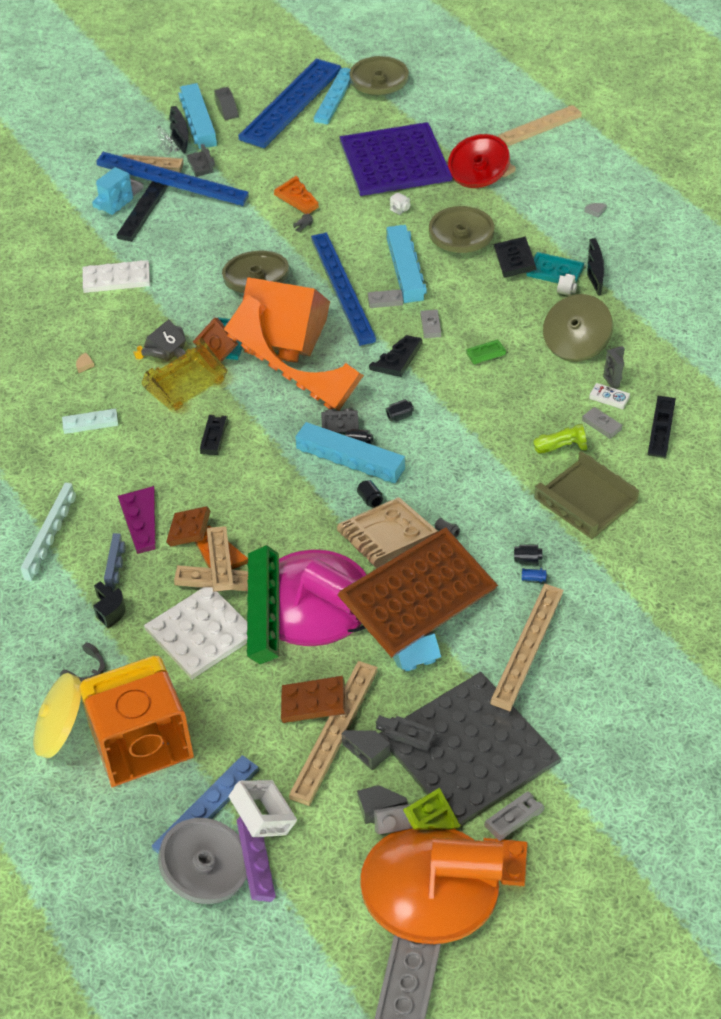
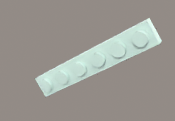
(47, 532)

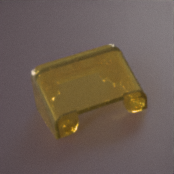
(185, 376)

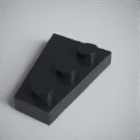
(399, 358)

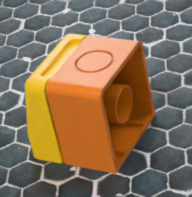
(131, 718)

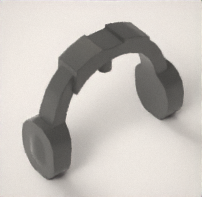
(93, 652)

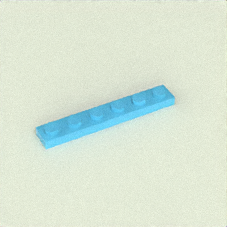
(333, 97)

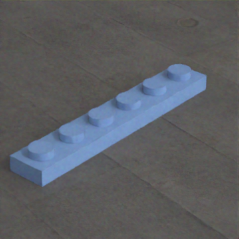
(217, 795)

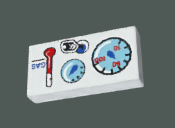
(609, 396)

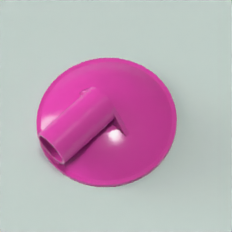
(309, 599)

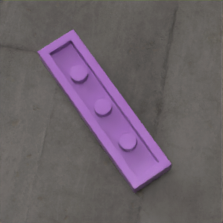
(256, 865)

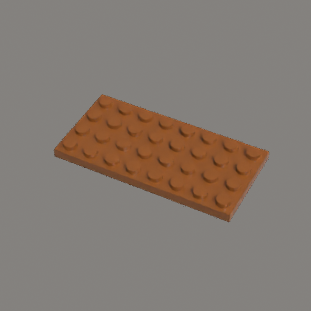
(417, 591)

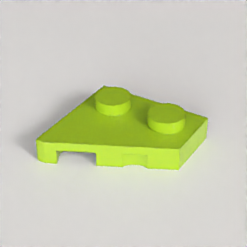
(431, 813)

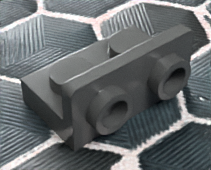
(201, 162)
(614, 367)
(340, 420)

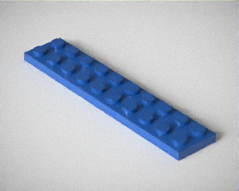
(289, 103)

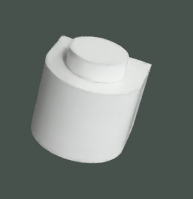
(399, 203)
(567, 285)

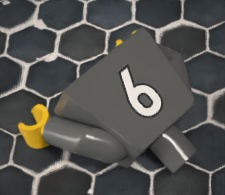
(163, 343)

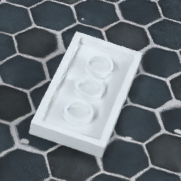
(116, 276)

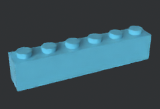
(197, 116)
(405, 263)
(350, 452)

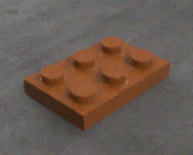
(313, 699)

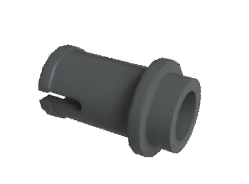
(306, 220)
(453, 528)

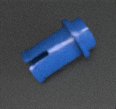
(534, 575)

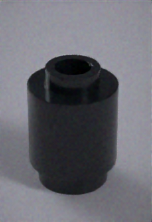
(399, 410)
(360, 434)
(370, 493)
(528, 554)

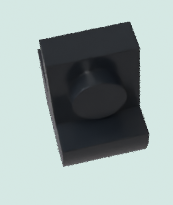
(111, 605)

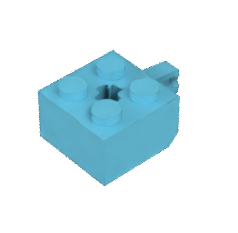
(113, 191)

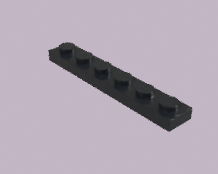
(141, 211)

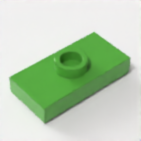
(486, 351)

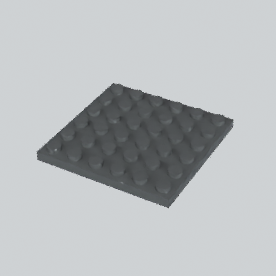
(477, 749)

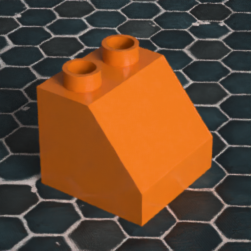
(291, 317)

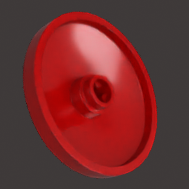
(479, 160)

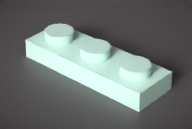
(90, 421)

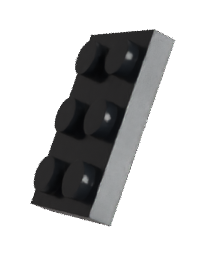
(514, 257)

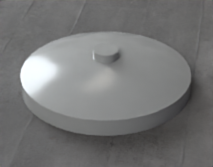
(202, 861)

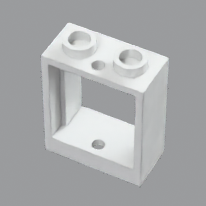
(280, 816)

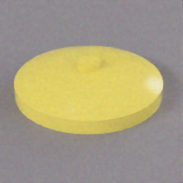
(57, 715)

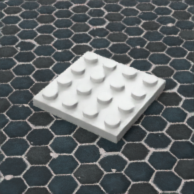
(199, 631)

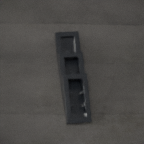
(179, 128)
(595, 267)
(661, 426)

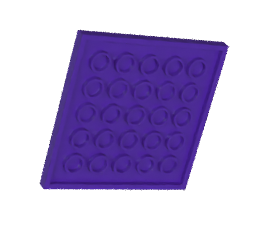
(395, 159)

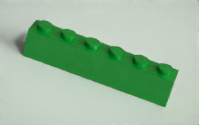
(263, 605)

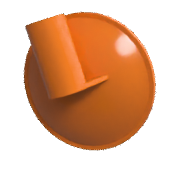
(431, 884)

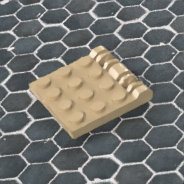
(386, 531)

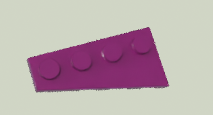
(139, 515)

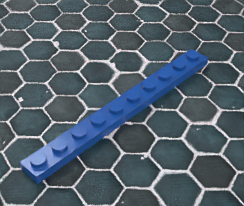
(173, 178)
(343, 289)

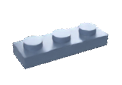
(114, 561)

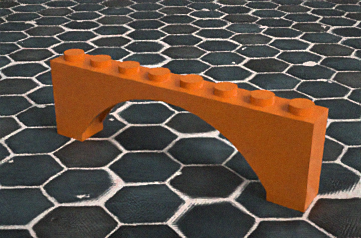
(330, 386)

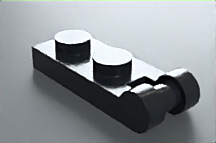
(213, 435)

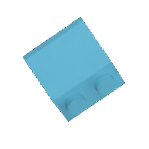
(420, 652)

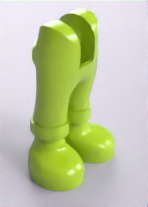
(567, 436)

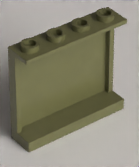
(588, 496)

